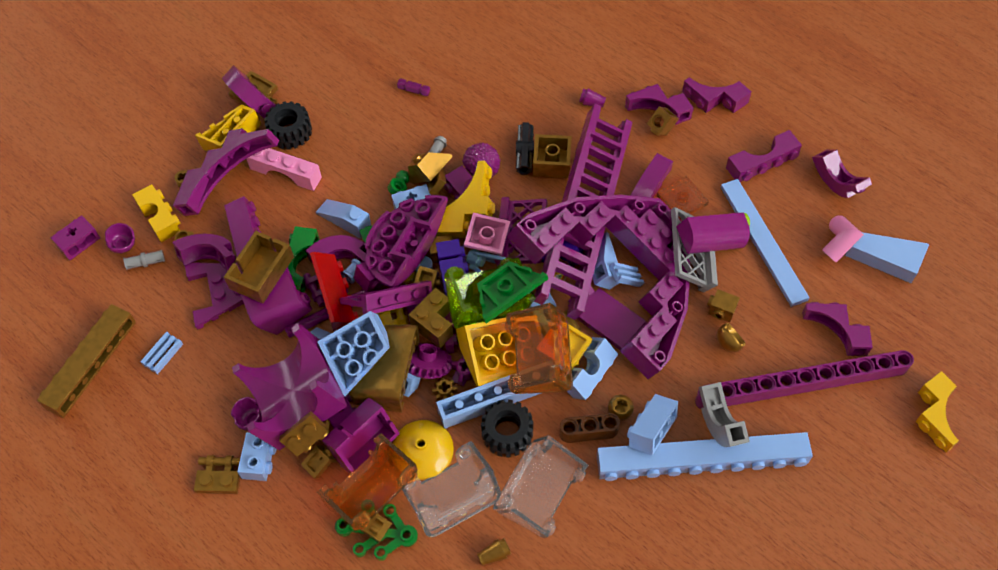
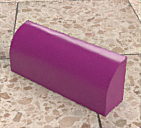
(714, 232)

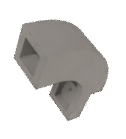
(718, 418)

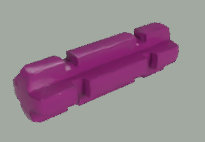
(413, 87)

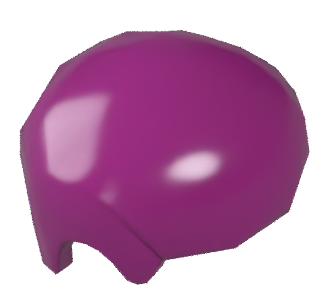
(119, 238)
(245, 412)

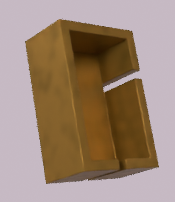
(260, 266)

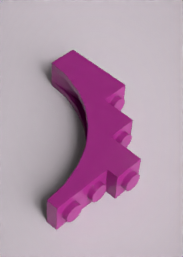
(217, 163)

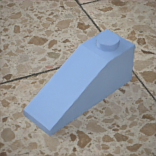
(345, 216)

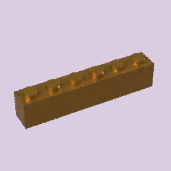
(86, 361)

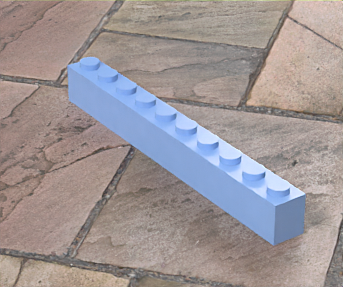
(704, 455)

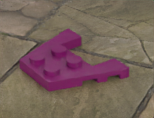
(221, 296)

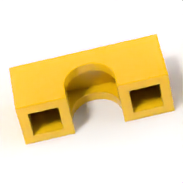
(151, 202)

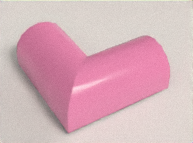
(845, 237)

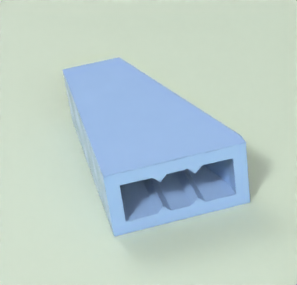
(889, 254)

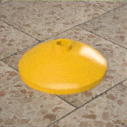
(436, 452)

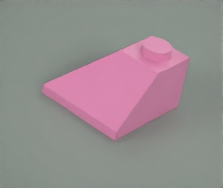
(487, 233)

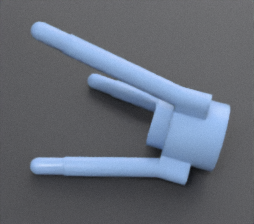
(477, 258)

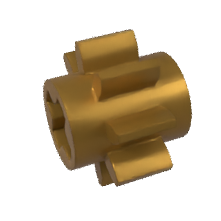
(444, 385)

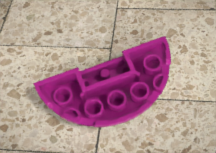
(403, 238)

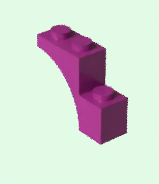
(653, 97)
(707, 97)
(835, 316)

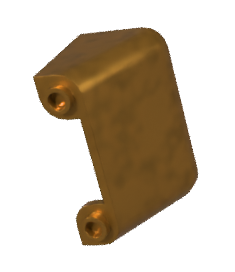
(388, 376)

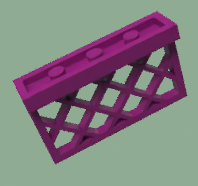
(507, 213)
(390, 298)

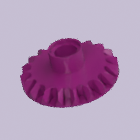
(430, 362)

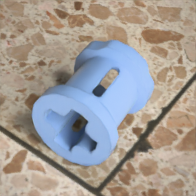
(350, 270)

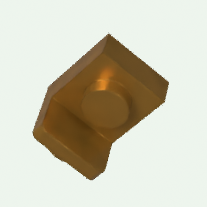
(318, 461)

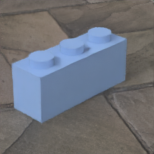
(652, 424)

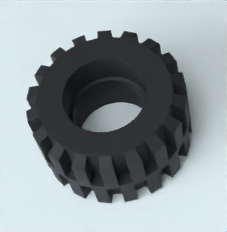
(289, 114)
(502, 413)

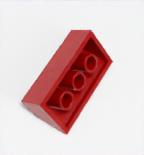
(333, 288)

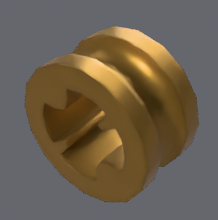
(178, 176)

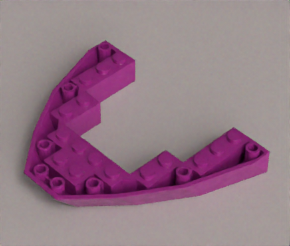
(646, 231)

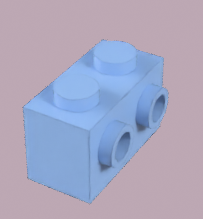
(255, 459)

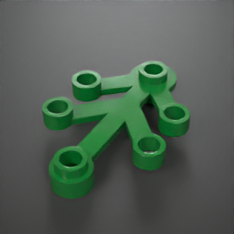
(397, 535)

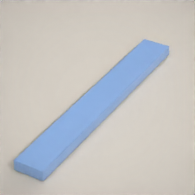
(766, 244)

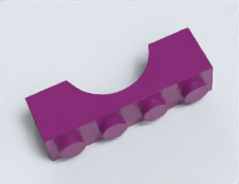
(746, 165)

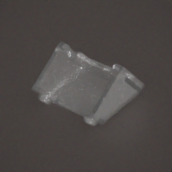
(540, 485)
(453, 493)

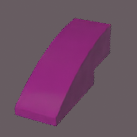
(653, 177)

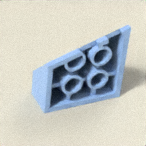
(355, 349)

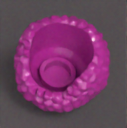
(481, 152)

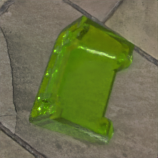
(465, 298)

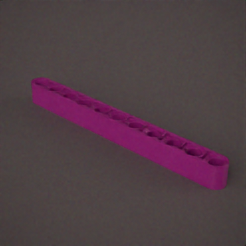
(813, 376)

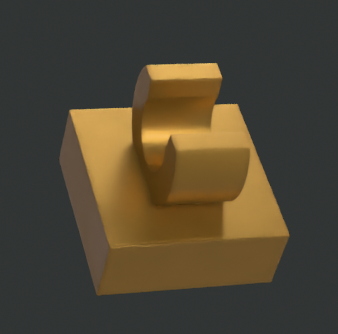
(377, 528)

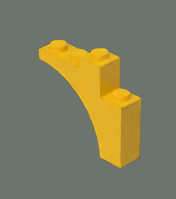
(473, 200)

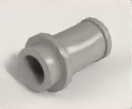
(438, 145)

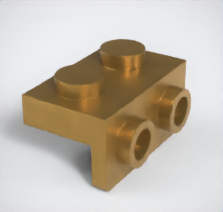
(304, 434)

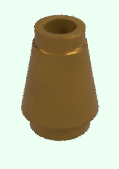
(494, 552)

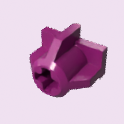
(462, 372)

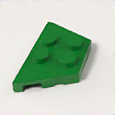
(507, 287)

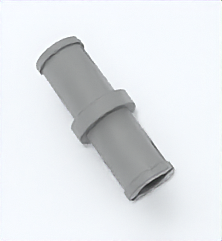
(144, 259)

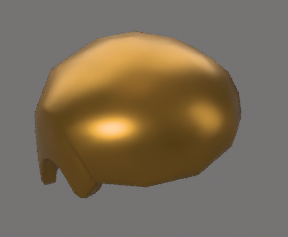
(729, 338)

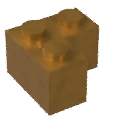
(431, 319)

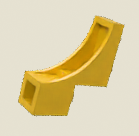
(934, 419)

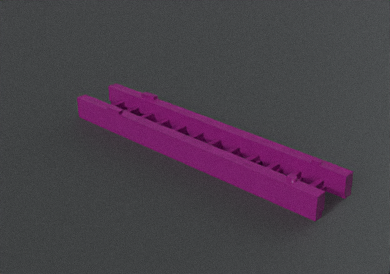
(606, 187)

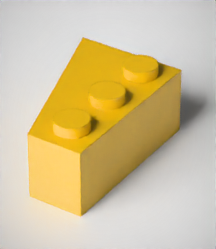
(238, 118)

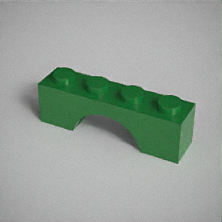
(299, 242)

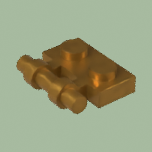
(217, 481)

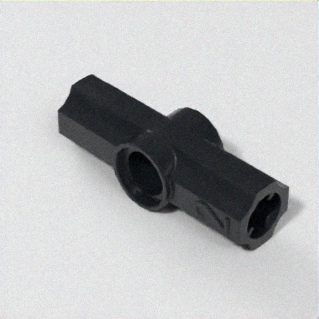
(524, 148)

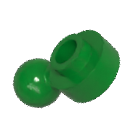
(399, 183)

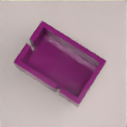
(356, 435)

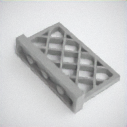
(704, 263)

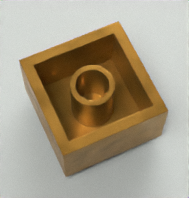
(552, 156)

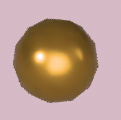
(621, 406)

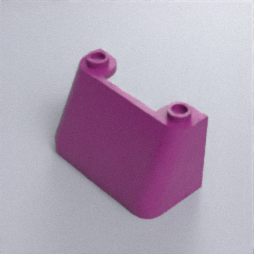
(281, 307)

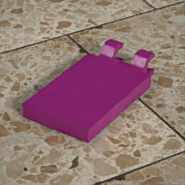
(610, 318)

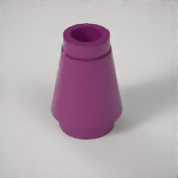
(590, 98)

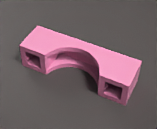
(300, 171)

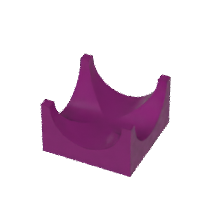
(292, 389)

